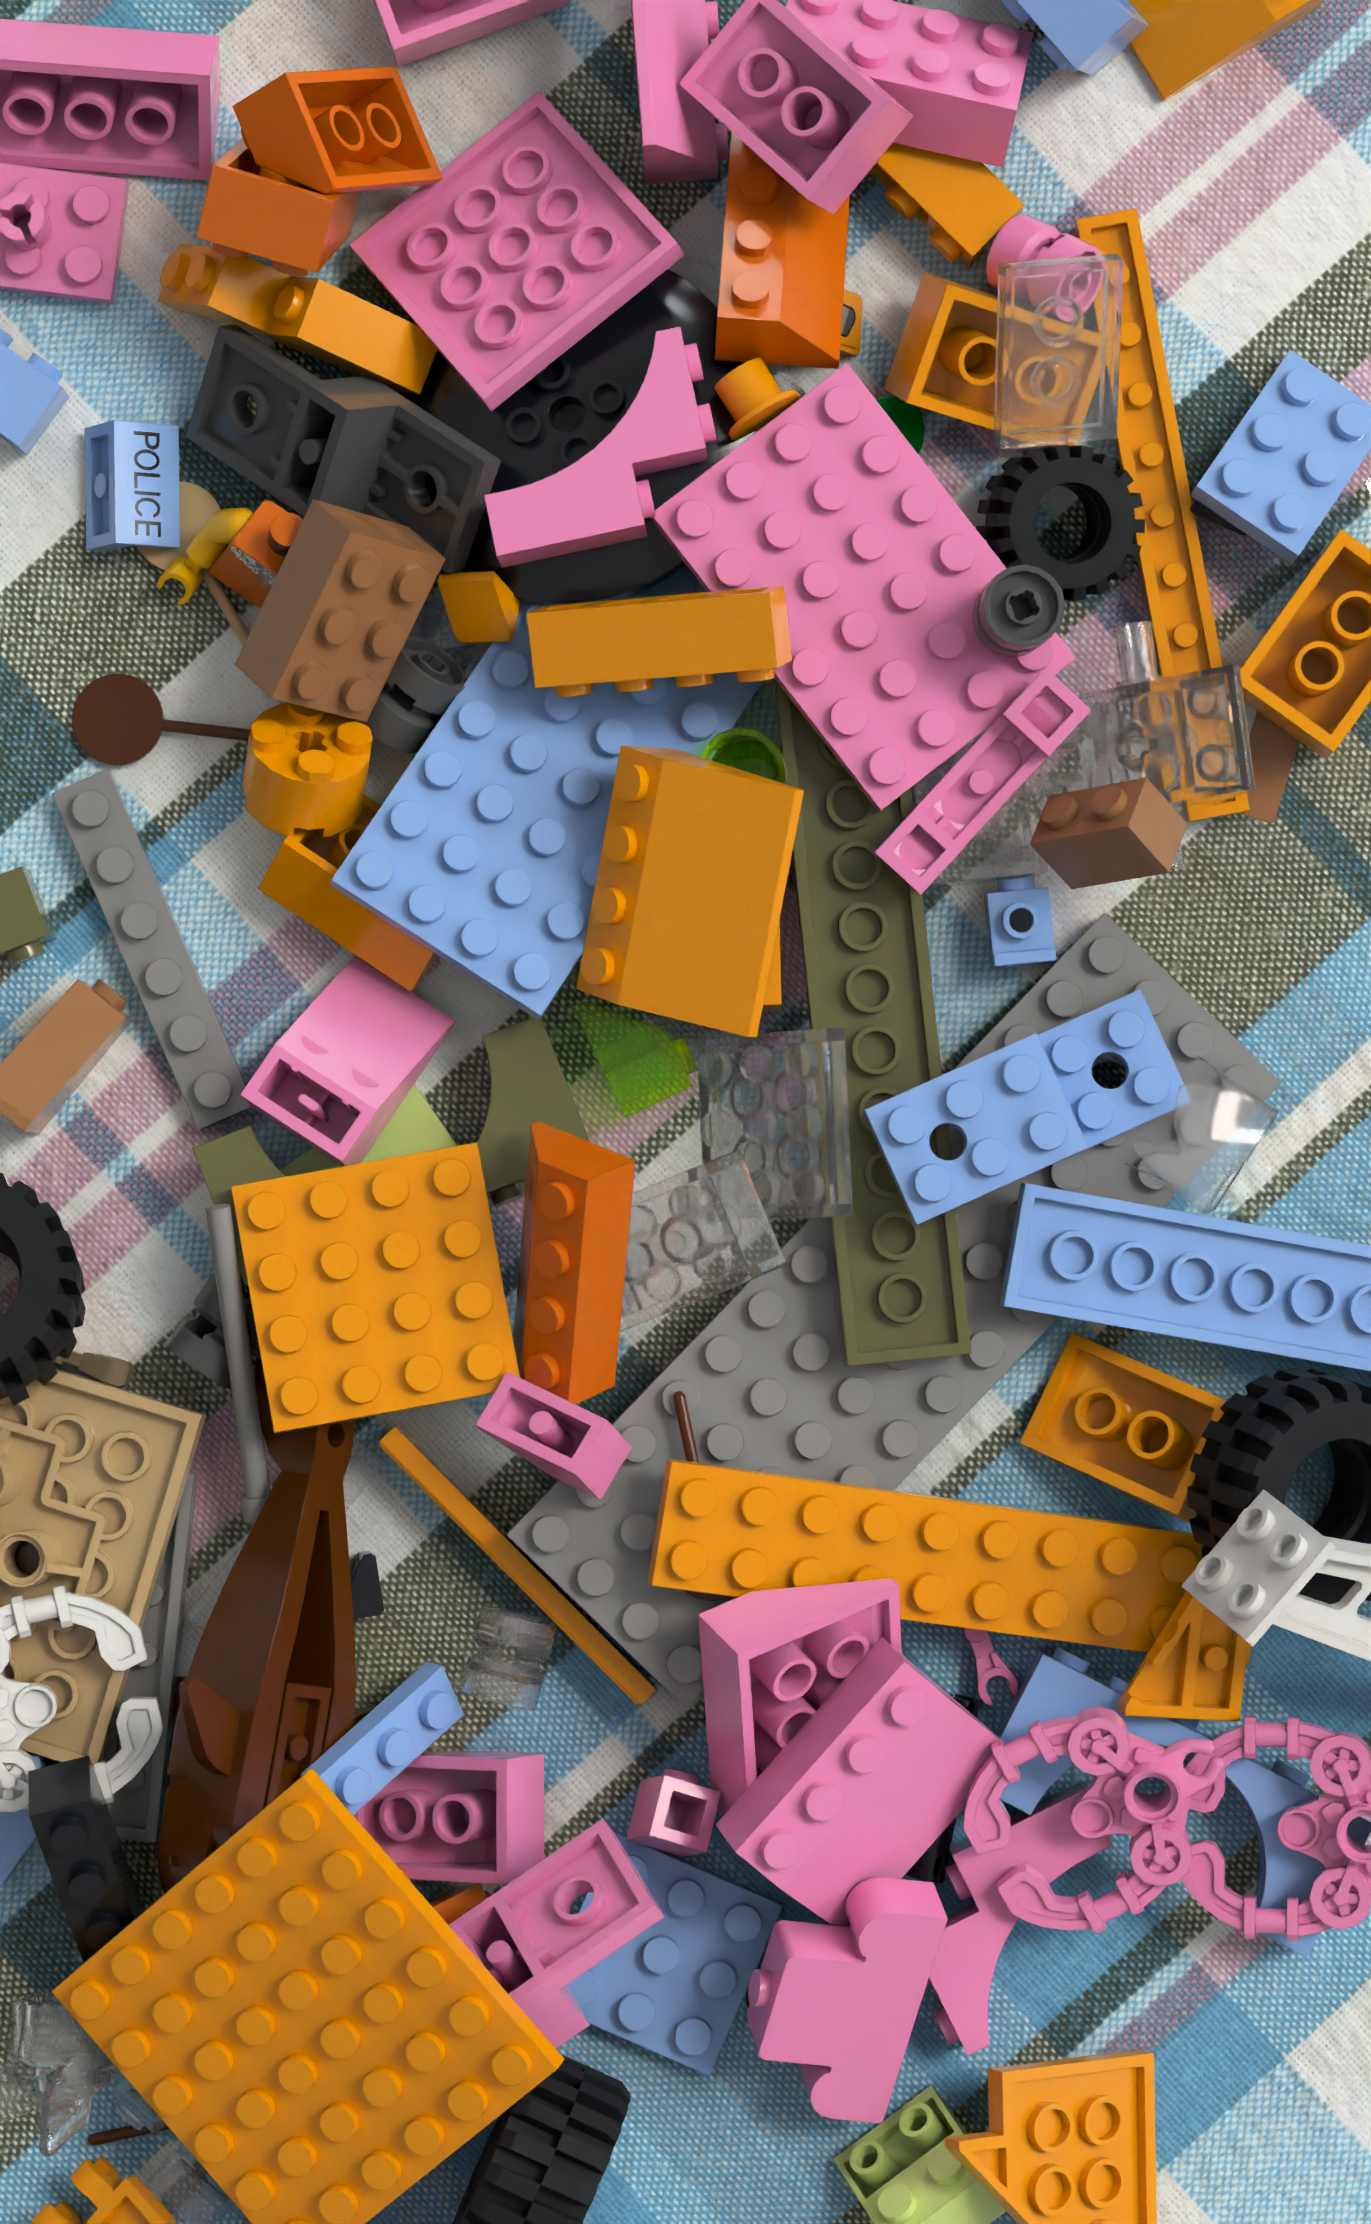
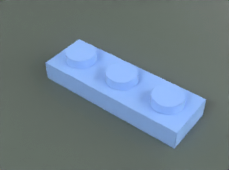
(389, 1737)

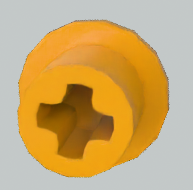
(753, 397)

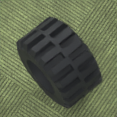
(1107, 509)

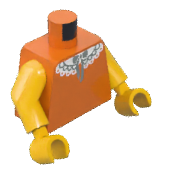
(240, 550)

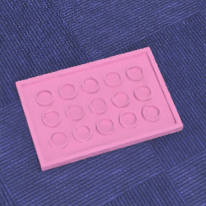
(872, 579)

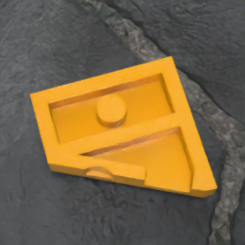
(1190, 1669)

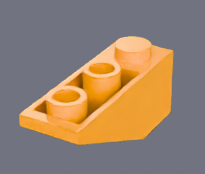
(950, 196)

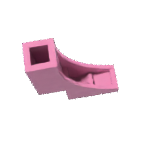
(598, 495)
(978, 1932)

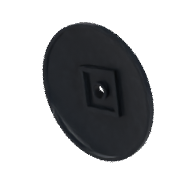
(604, 378)

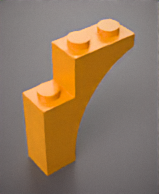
(298, 314)

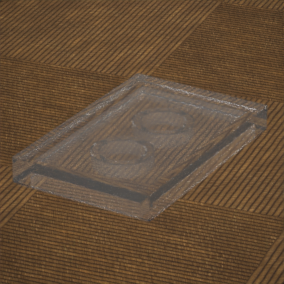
(1058, 351)

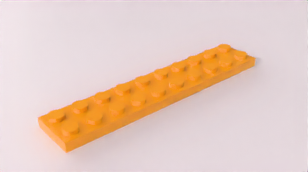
(951, 1556)

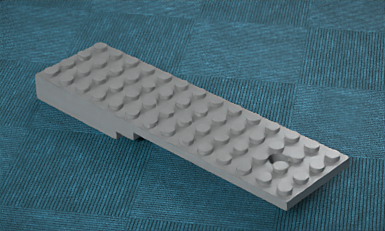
(771, 1368)

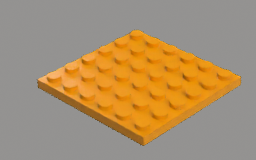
(307, 2018)

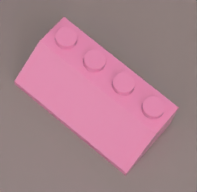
(108, 99)

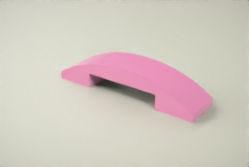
(982, 780)

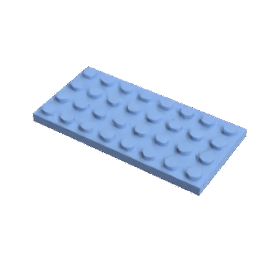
(507, 808)

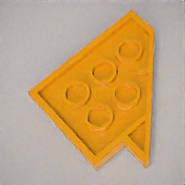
(1069, 2140)

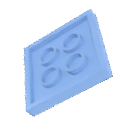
(688, 1971)

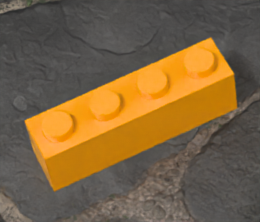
(660, 638)

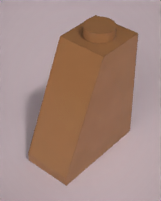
(60, 1053)

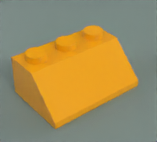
(302, 881)

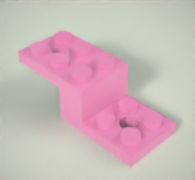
(539, 1947)

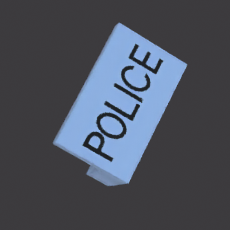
(132, 485)

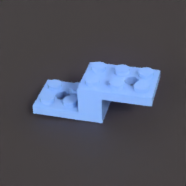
(1025, 1107)

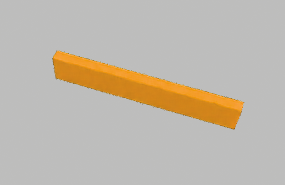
(517, 1565)

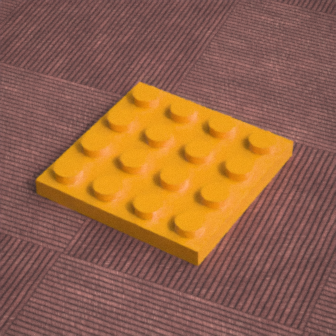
(375, 1287)

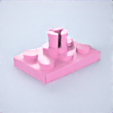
(61, 232)

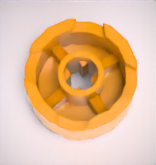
(306, 769)

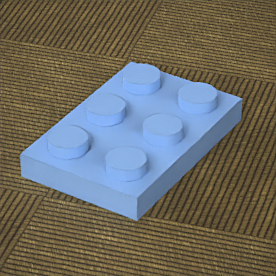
(1288, 458)

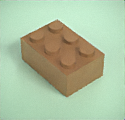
(339, 611)

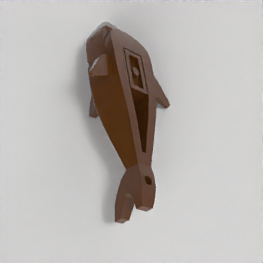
(275, 1656)

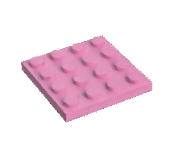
(516, 250)

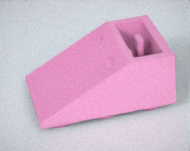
(348, 1062)

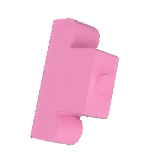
(848, 1995)

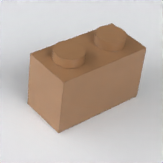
(1109, 833)

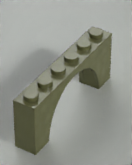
(524, 1090)

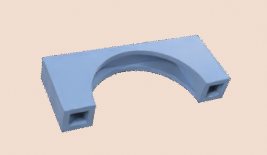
(1062, 1688)

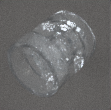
(506, 1679)

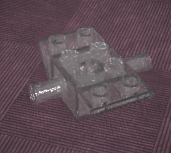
(1174, 730)

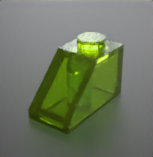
(636, 1058)

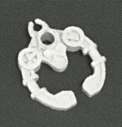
(33, 1705)

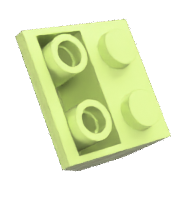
(909, 2174)

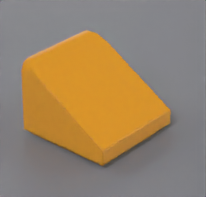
(479, 606)

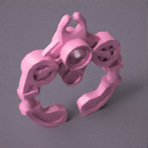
(1107, 1806)
(1315, 1828)

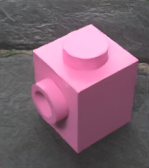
(674, 1814)

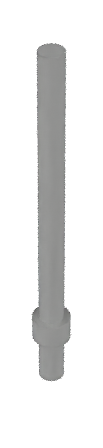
(239, 1360)

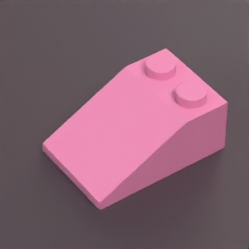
(796, 101)
(462, 1816)

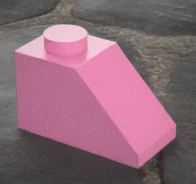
(555, 1435)

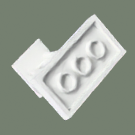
(1265, 1563)

